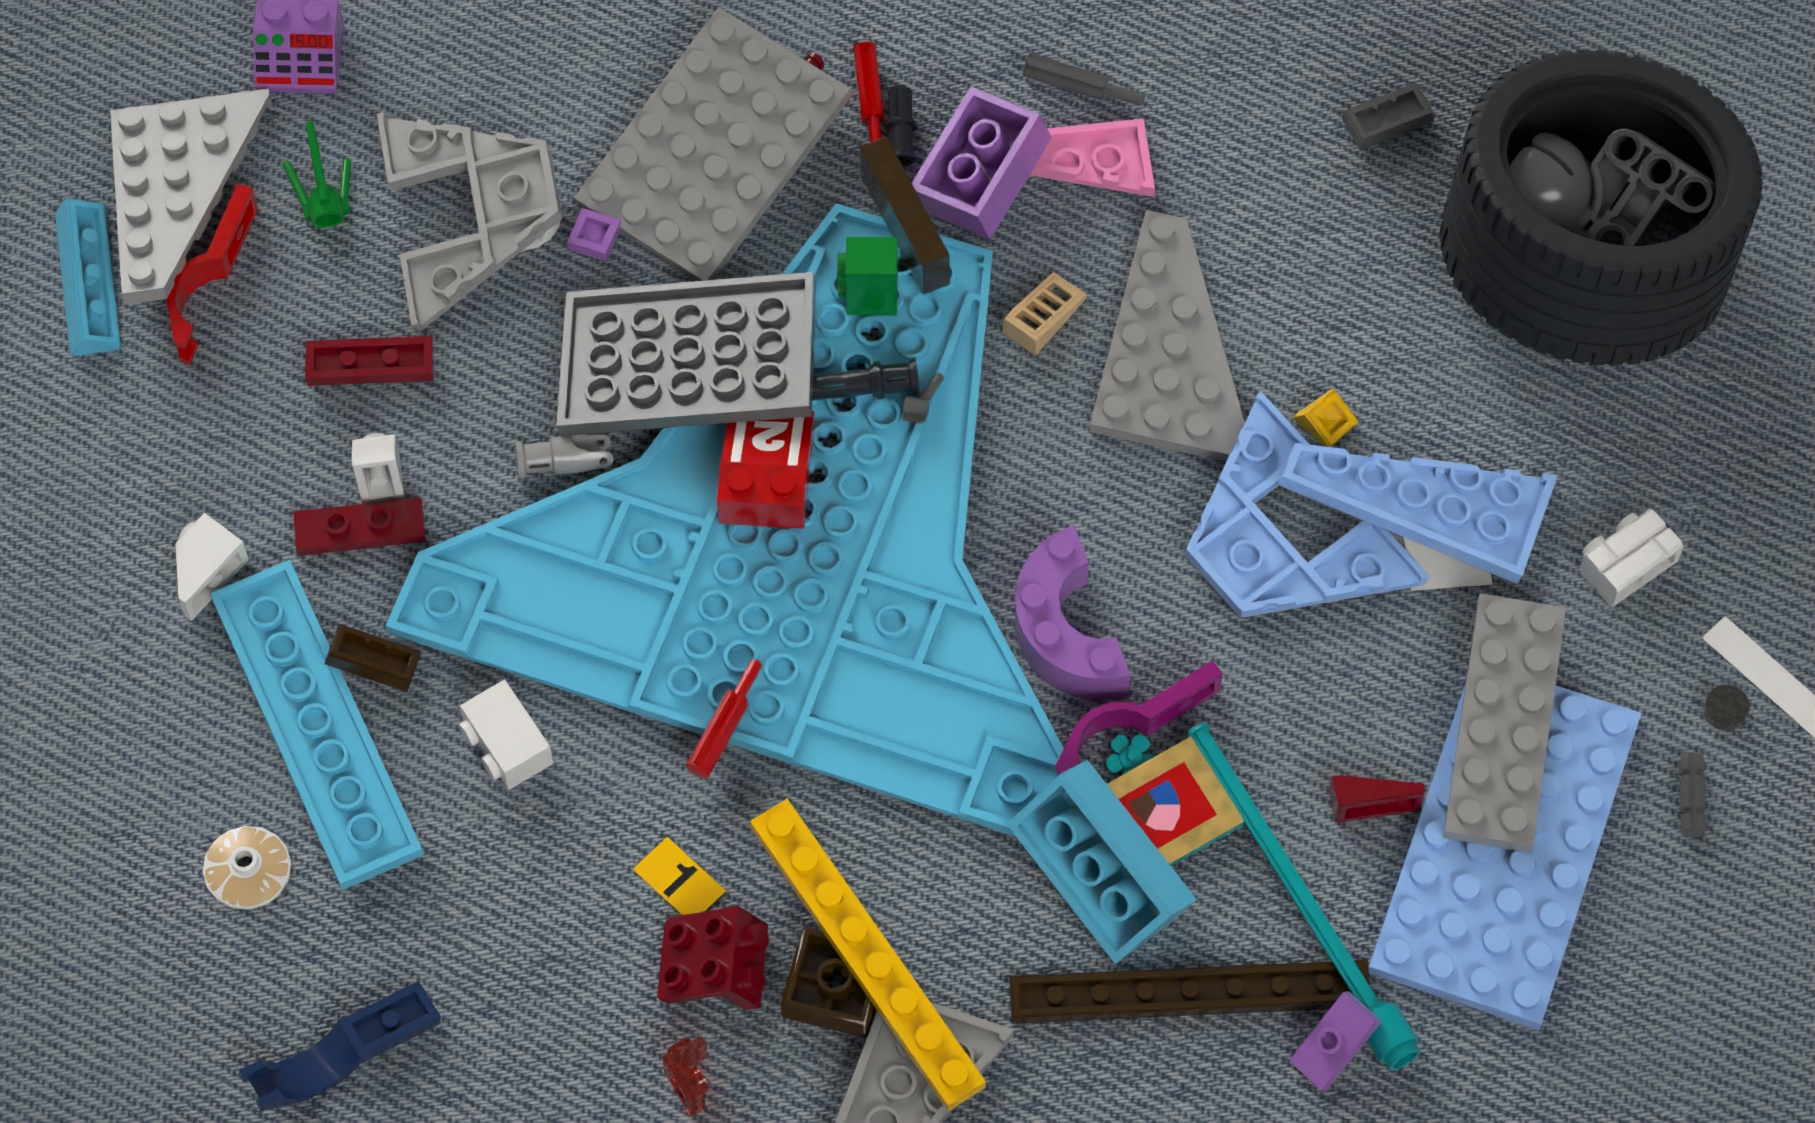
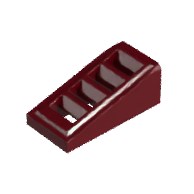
(1367, 798)

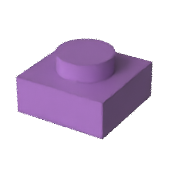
(594, 234)

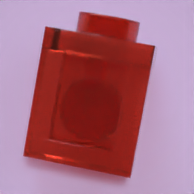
(687, 1082)

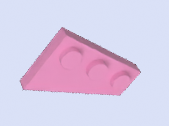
(1100, 156)

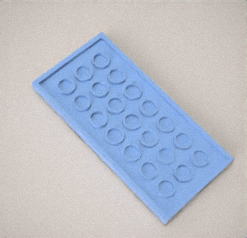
(1497, 920)

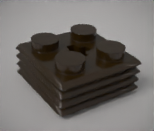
(810, 998)

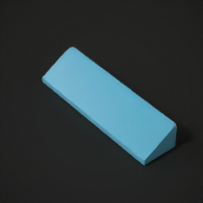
(87, 277)

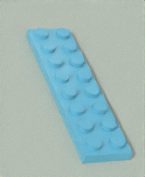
(316, 725)

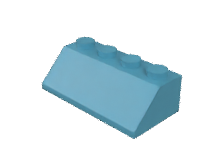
(1101, 861)

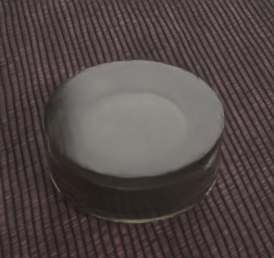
(1726, 707)

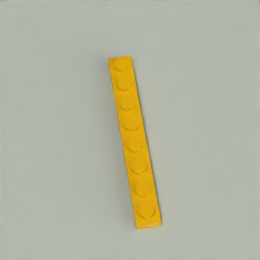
(868, 955)

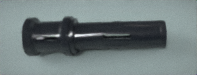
(869, 381)

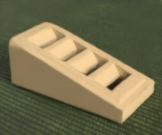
(1036, 339)

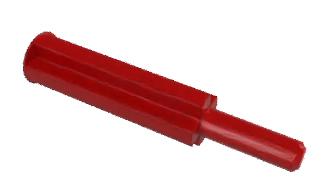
(869, 87)
(722, 724)

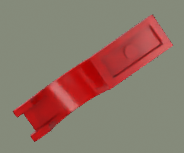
(210, 266)

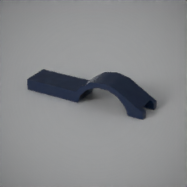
(343, 1049)

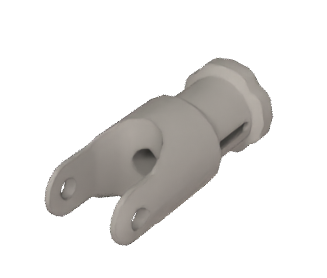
(564, 454)

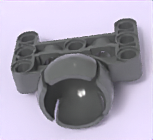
(1582, 195)

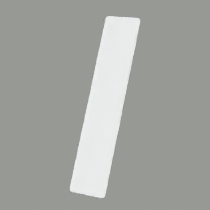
(1764, 672)

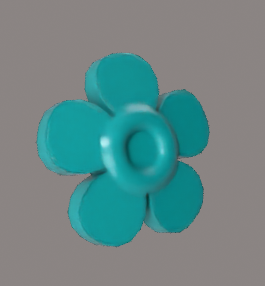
(1128, 756)

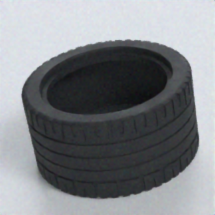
(1576, 292)

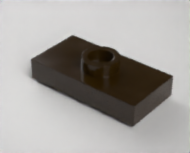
(373, 657)

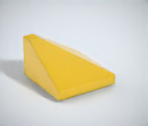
(1327, 418)

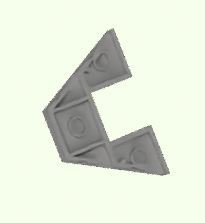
(511, 197)

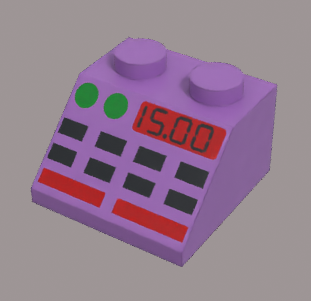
(297, 45)

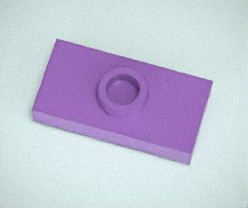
(1335, 1041)

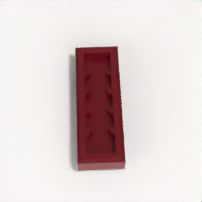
(359, 526)

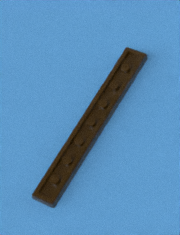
(1177, 992)

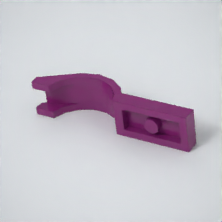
(1145, 717)

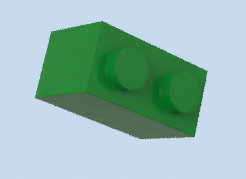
(869, 275)

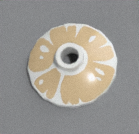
(249, 885)

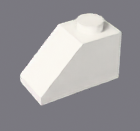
(377, 468)
(205, 562)

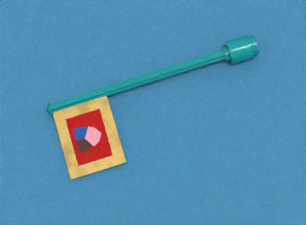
(1194, 799)

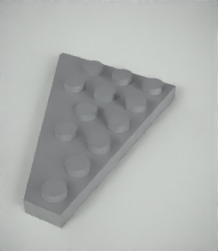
(1166, 358)

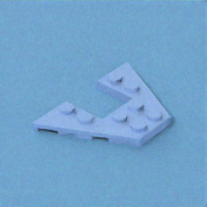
(1251, 558)

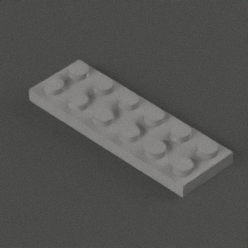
(1505, 723)

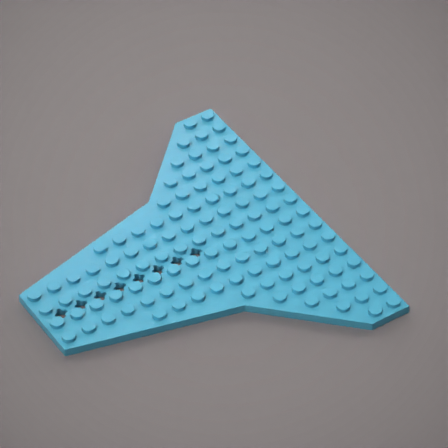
(861, 621)

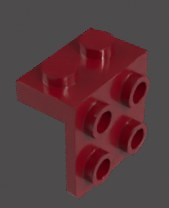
(714, 956)

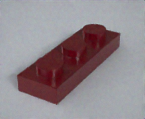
(369, 360)

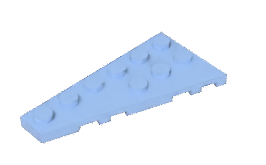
(1440, 504)

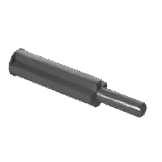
(1076, 80)

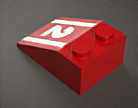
(766, 472)

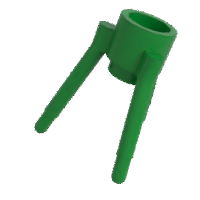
(325, 206)

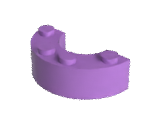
(1053, 648)

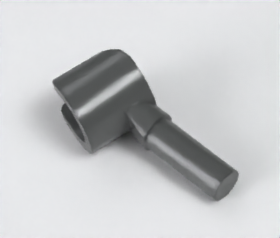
(917, 408)

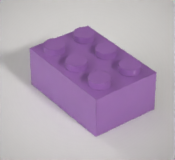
(981, 162)

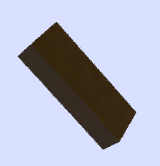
(905, 215)

